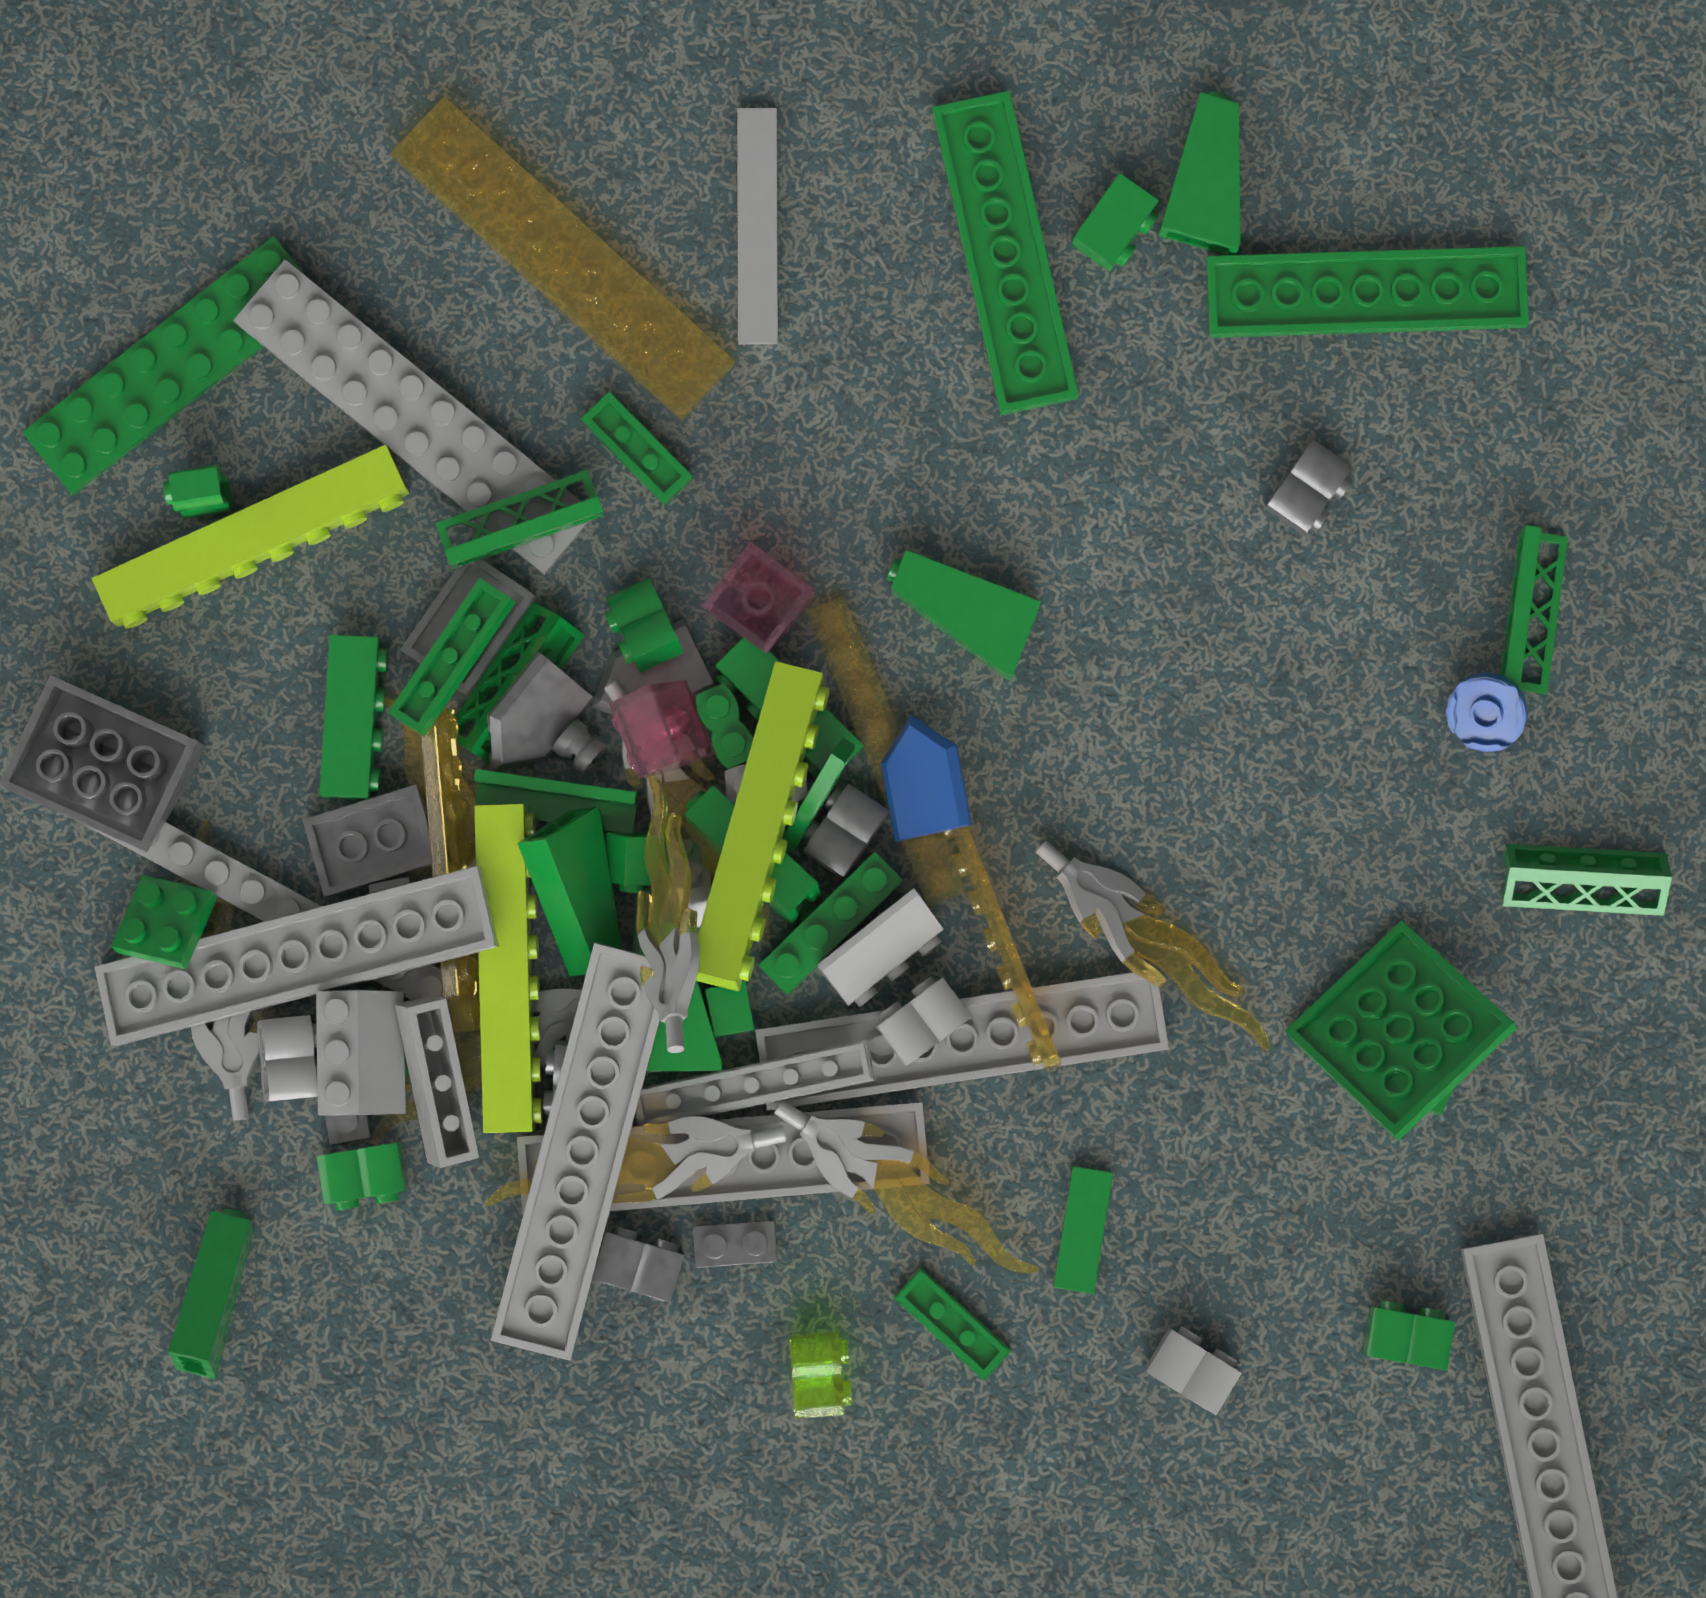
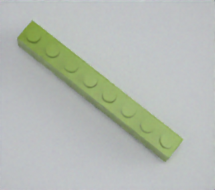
(251, 537)
(758, 825)
(506, 974)

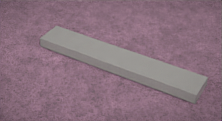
(757, 226)
(756, 1083)

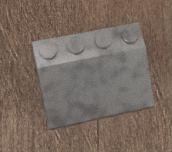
(101, 764)

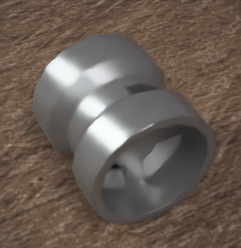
(579, 746)

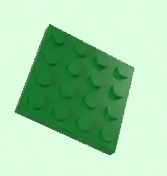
(1400, 1030)

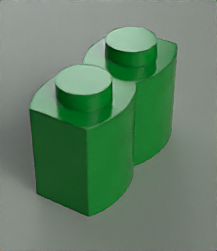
(199, 491)
(643, 625)
(722, 720)
(362, 1174)
(1408, 1336)

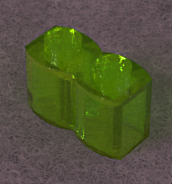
(818, 1374)

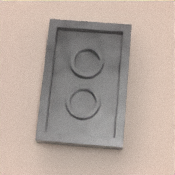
(447, 604)
(370, 840)

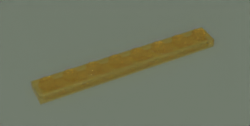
(877, 732)
(450, 855)
(999, 938)

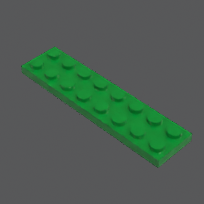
(1004, 253)
(1367, 292)
(154, 376)

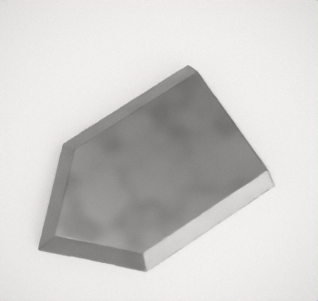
(686, 667)
(534, 714)

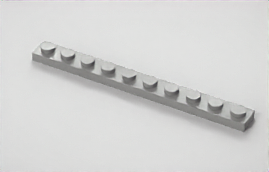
(257, 894)

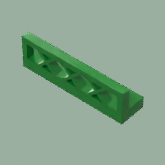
(525, 532)
(1522, 604)
(553, 640)
(451, 657)
(554, 798)
(1588, 871)

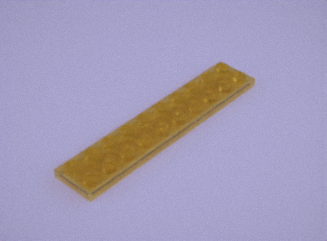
(562, 259)

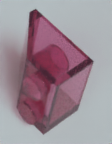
(759, 598)
(660, 728)

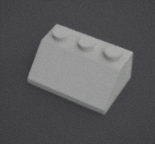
(881, 949)
(359, 1053)

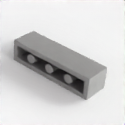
(436, 1081)

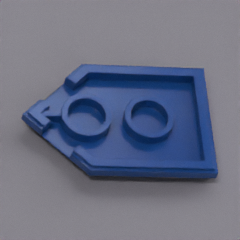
(924, 783)

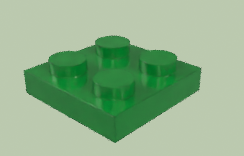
(164, 922)

